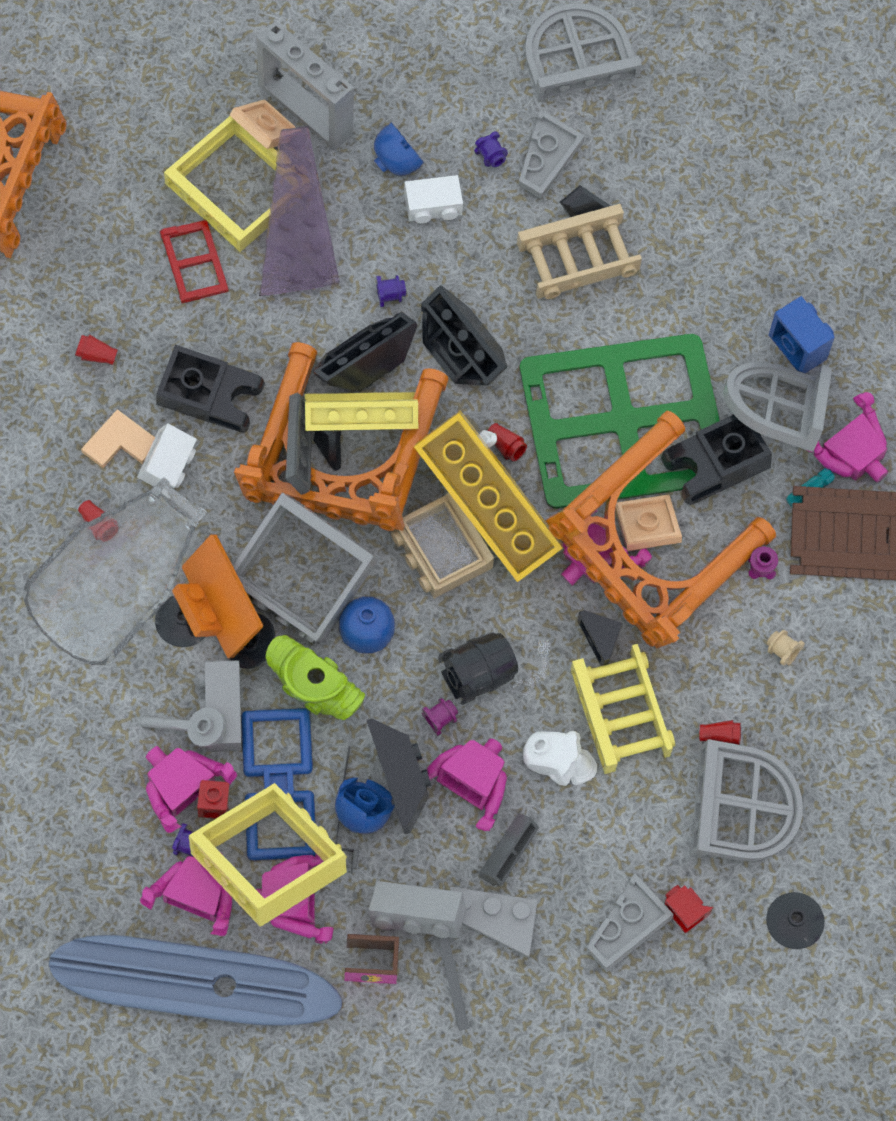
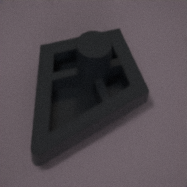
(581, 202)
(330, 446)

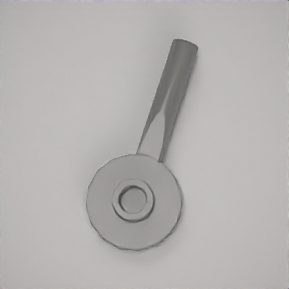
(204, 727)

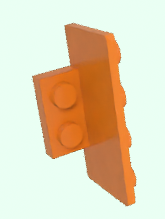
(216, 599)

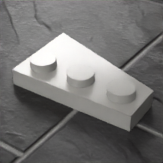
(548, 153)
(500, 918)
(630, 923)

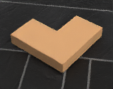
(117, 434)

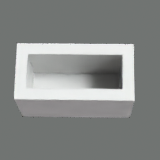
(433, 199)
(168, 456)

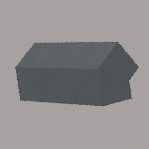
(509, 850)

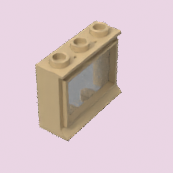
(442, 546)

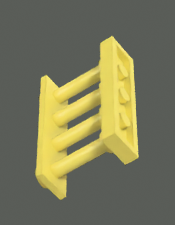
(361, 411)
(602, 728)

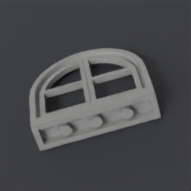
(585, 77)
(812, 410)
(709, 798)

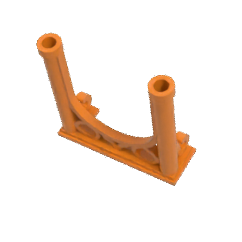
(41, 122)
(383, 508)
(572, 527)

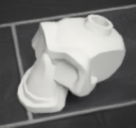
(559, 757)

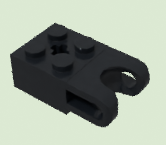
(214, 388)
(718, 457)

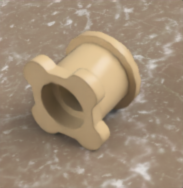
(784, 647)

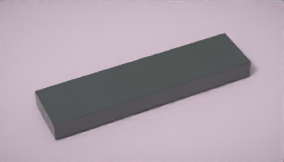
(298, 446)

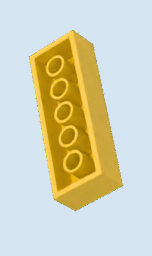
(488, 496)

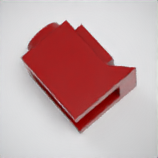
(686, 907)

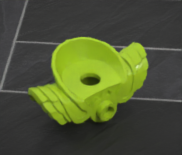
(292, 664)

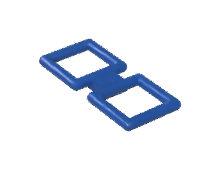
(279, 774)

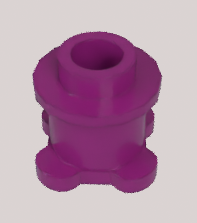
(760, 568)
(440, 715)

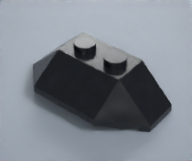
(460, 340)
(368, 354)
(402, 772)

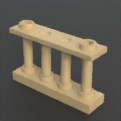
(583, 227)

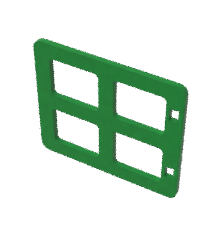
(623, 417)

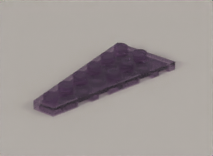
(298, 234)

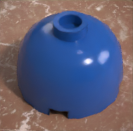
(395, 152)
(366, 624)
(363, 806)

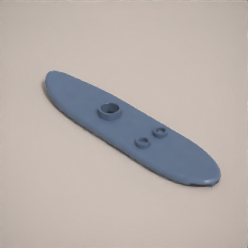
(183, 977)

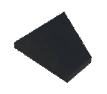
(600, 634)

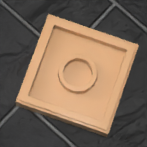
(261, 122)
(648, 522)

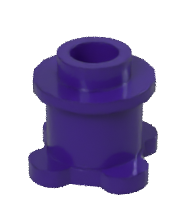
(491, 150)
(390, 289)
(182, 842)

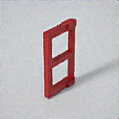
(174, 231)

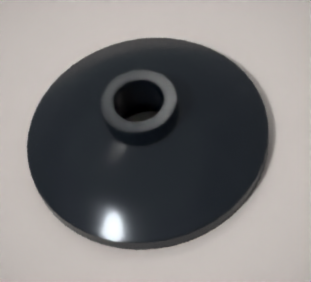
(171, 628)
(255, 655)
(790, 933)

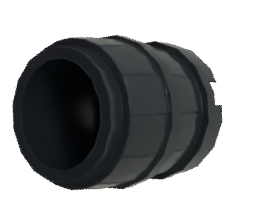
(478, 666)

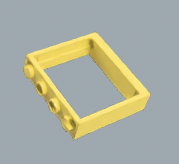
(177, 182)
(243, 816)

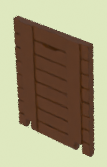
(844, 533)

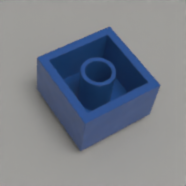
(801, 335)

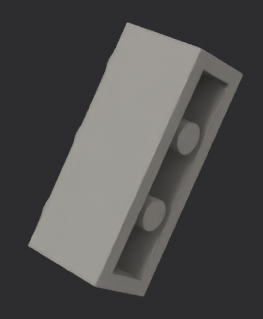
(222, 693)
(417, 909)

